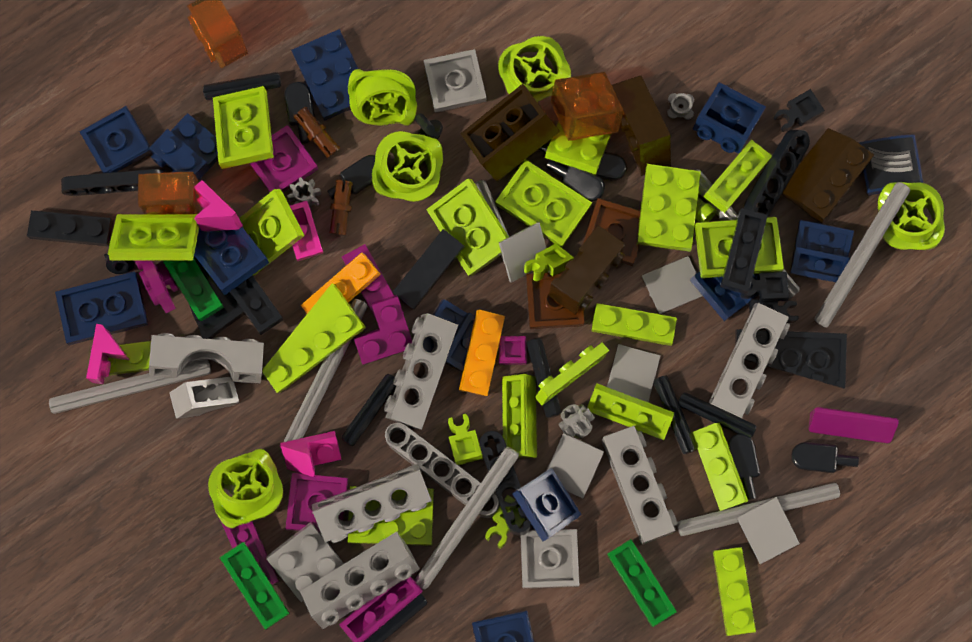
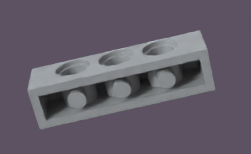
(776, 325)
(442, 334)
(632, 441)
(354, 500)
(359, 580)

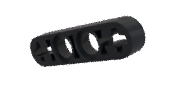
(774, 171)
(102, 183)
(510, 481)

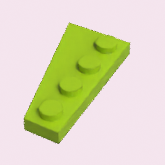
(316, 337)

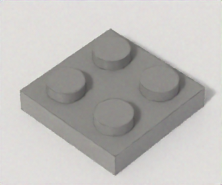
(455, 80)
(304, 559)
(551, 561)

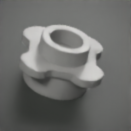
(683, 99)

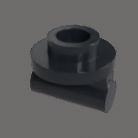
(429, 128)
(118, 266)

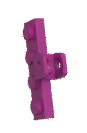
(155, 280)

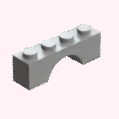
(172, 354)

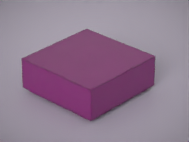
(512, 350)

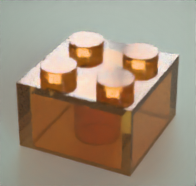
(216, 31)
(586, 106)
(168, 193)

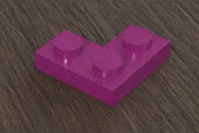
(392, 332)

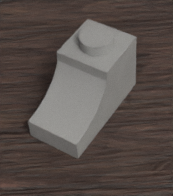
(203, 396)

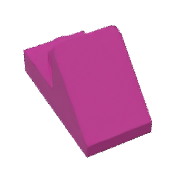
(215, 213)
(309, 244)
(103, 347)
(305, 453)

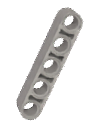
(433, 459)

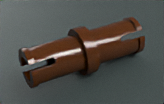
(316, 132)
(341, 207)

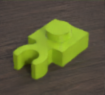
(548, 260)
(464, 444)
(501, 527)

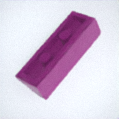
(852, 425)
(379, 610)

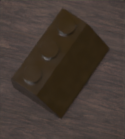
(509, 132)
(826, 174)

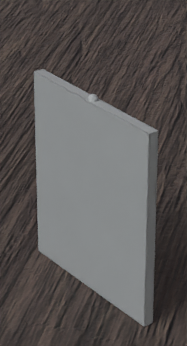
(521, 248)
(671, 285)
(633, 372)
(575, 464)
(767, 530)

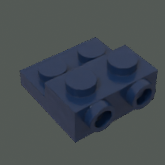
(728, 118)
(186, 148)

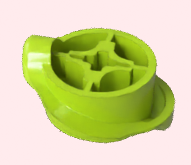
(544, 47)
(382, 97)
(427, 150)
(925, 235)
(249, 497)

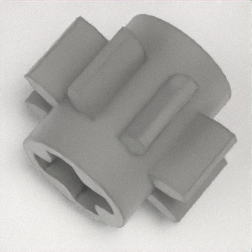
(304, 187)
(576, 421)

